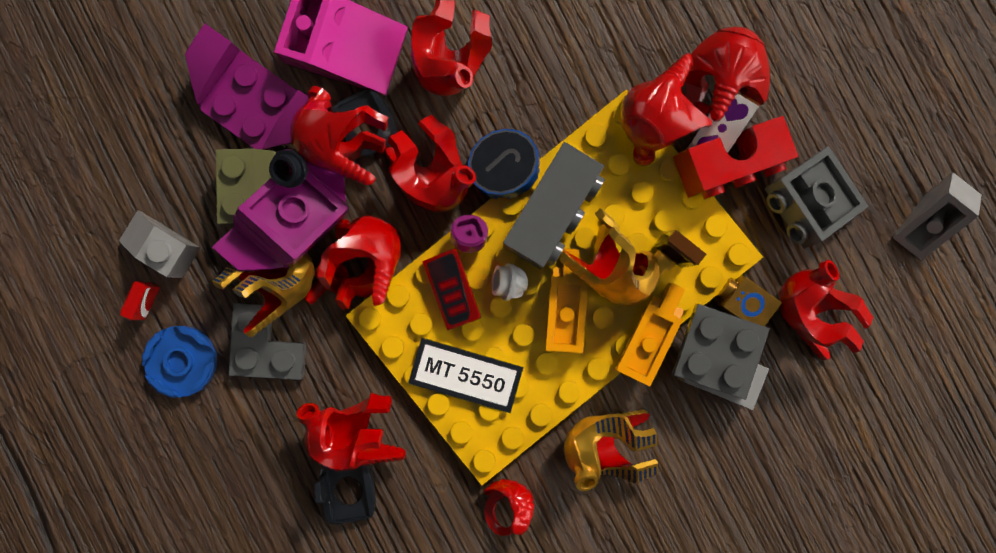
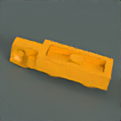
(566, 310)
(652, 336)

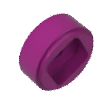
(469, 233)

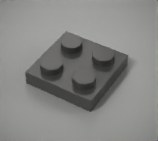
(720, 351)

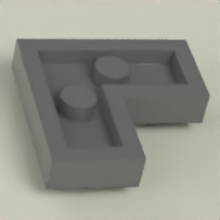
(258, 354)

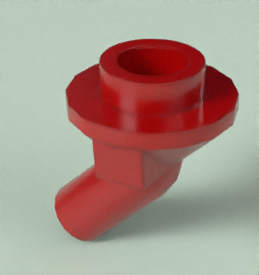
(318, 289)

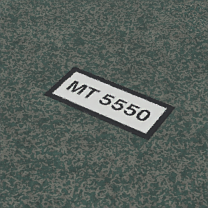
(466, 375)

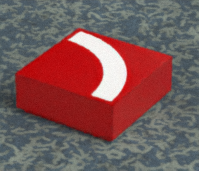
(139, 300)

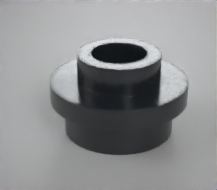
(280, 172)

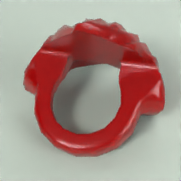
(520, 501)

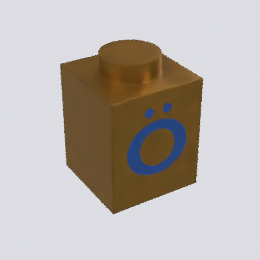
(748, 301)

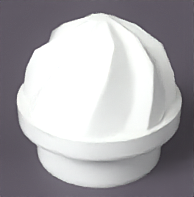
(509, 282)

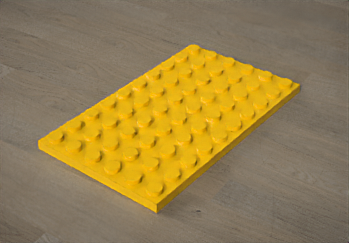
(552, 383)

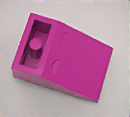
(341, 42)

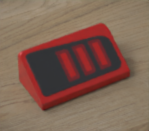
(451, 289)

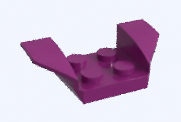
(241, 91)
(284, 223)

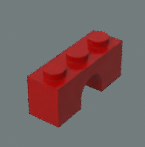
(761, 148)

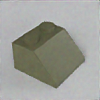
(238, 177)

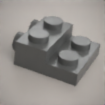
(815, 198)

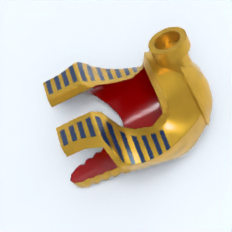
(619, 276)
(279, 287)
(592, 451)

